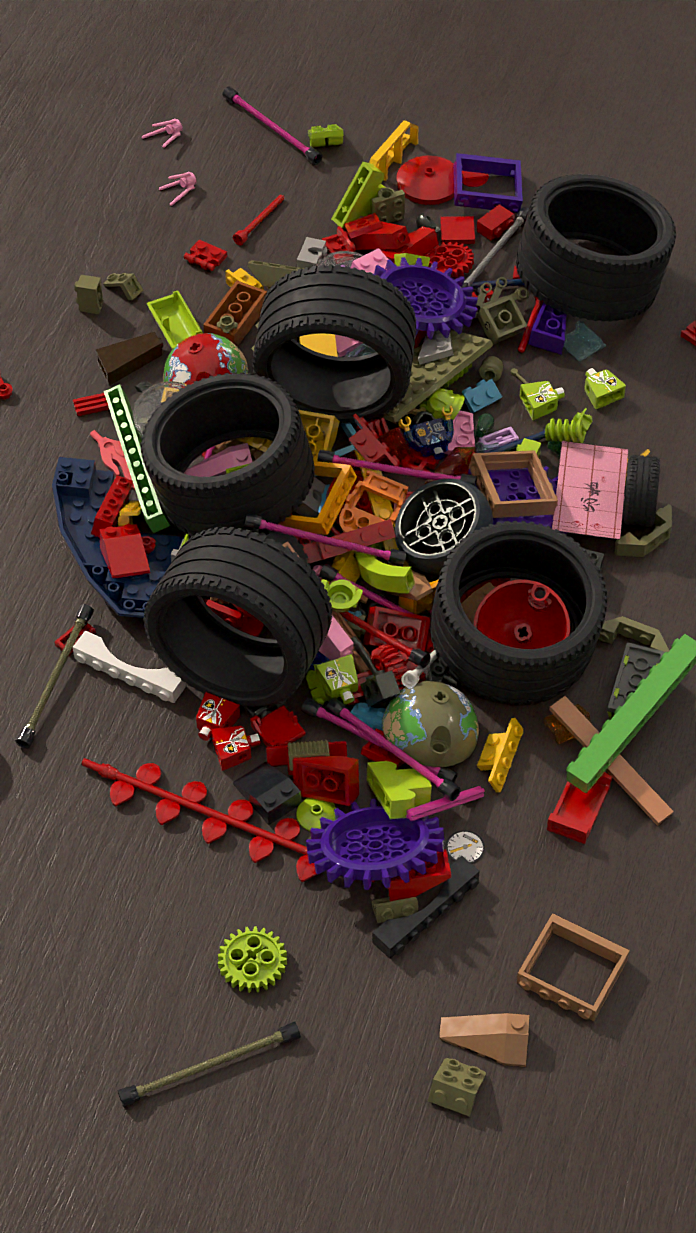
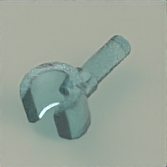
(480, 447)

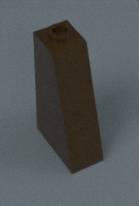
(128, 356)

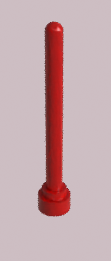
(241, 236)
(532, 319)

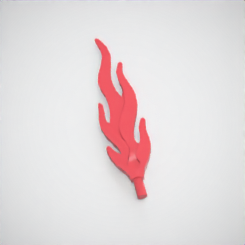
(112, 452)

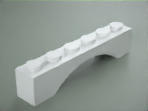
(160, 682)

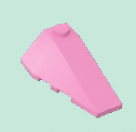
(218, 463)

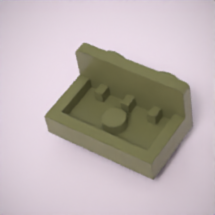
(396, 909)

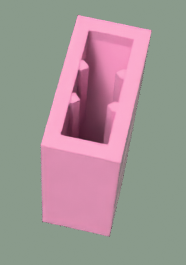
(337, 642)

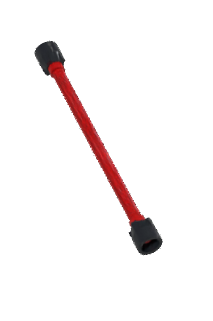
(416, 656)

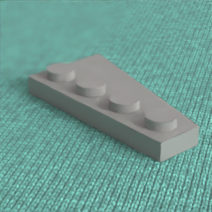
(435, 348)

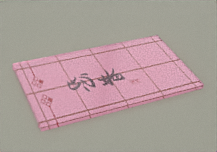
(590, 490)

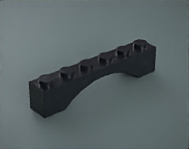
(398, 932)

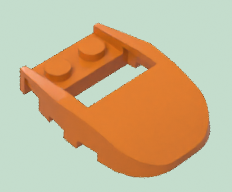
(354, 518)

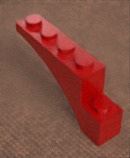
(364, 536)

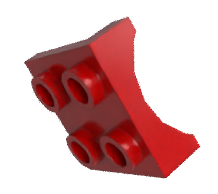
(278, 727)

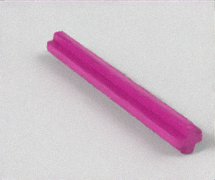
(444, 804)

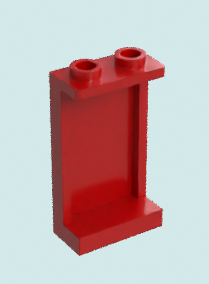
(579, 810)

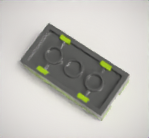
(634, 667)

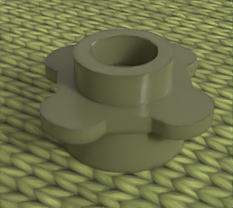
(227, 324)

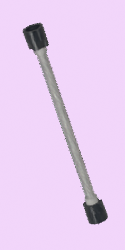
(520, 219)

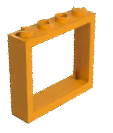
(334, 502)

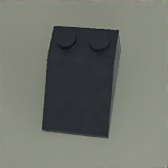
(269, 792)

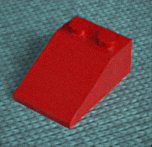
(124, 551)
(402, 626)
(327, 778)
(418, 882)

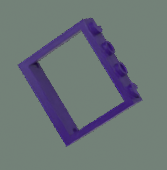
(487, 165)

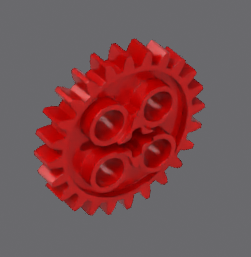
(452, 256)

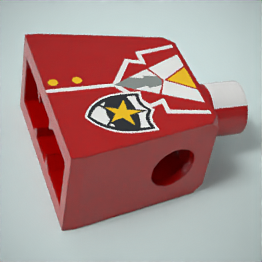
(214, 714)
(233, 745)

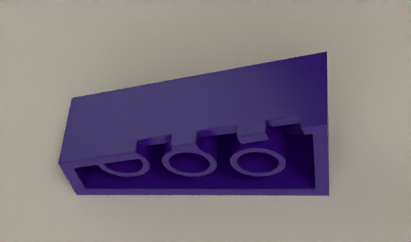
(549, 330)

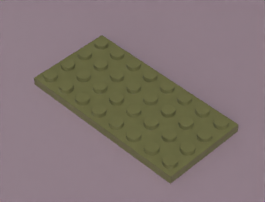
(432, 375)

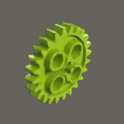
(252, 959)

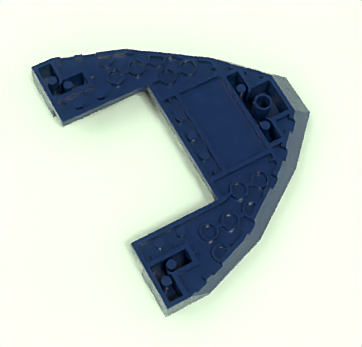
(77, 497)

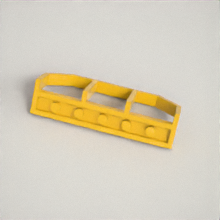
(392, 148)

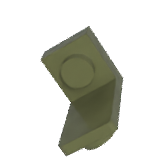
(127, 282)

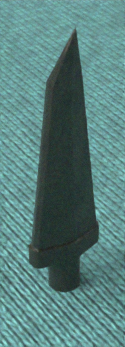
(362, 653)

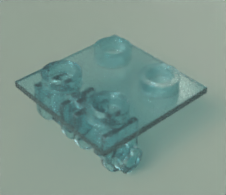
(582, 342)

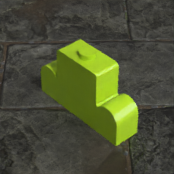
(359, 195)
(397, 788)

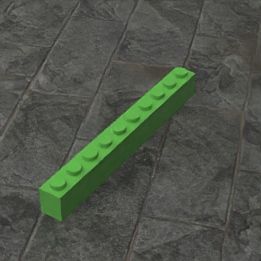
(130, 443)
(633, 714)

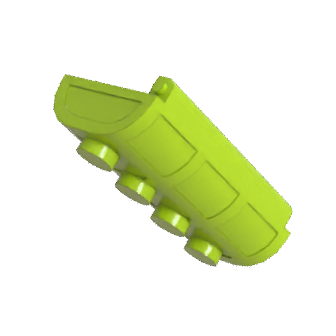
(174, 318)

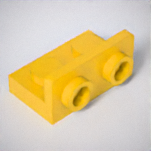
(242, 276)

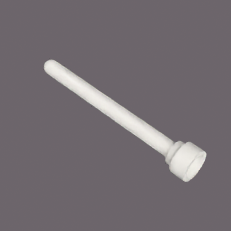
(411, 677)

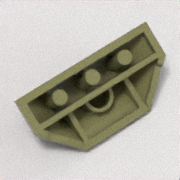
(268, 272)

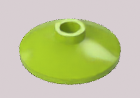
(309, 818)

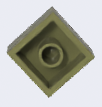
(501, 320)

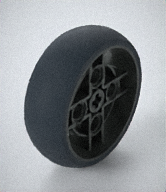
(438, 523)

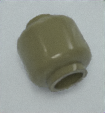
(491, 368)

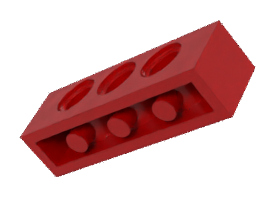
(112, 505)

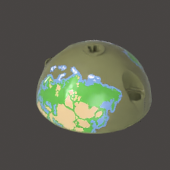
(432, 724)

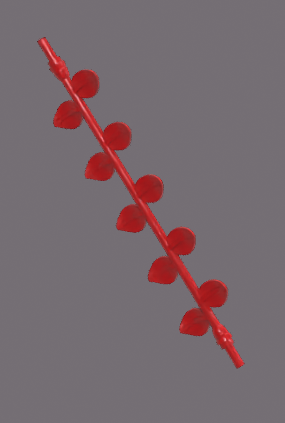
(213, 827)

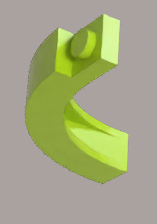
(382, 575)

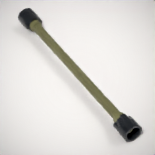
(27, 733)
(285, 1034)

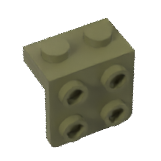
(456, 1086)

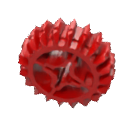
(389, 659)

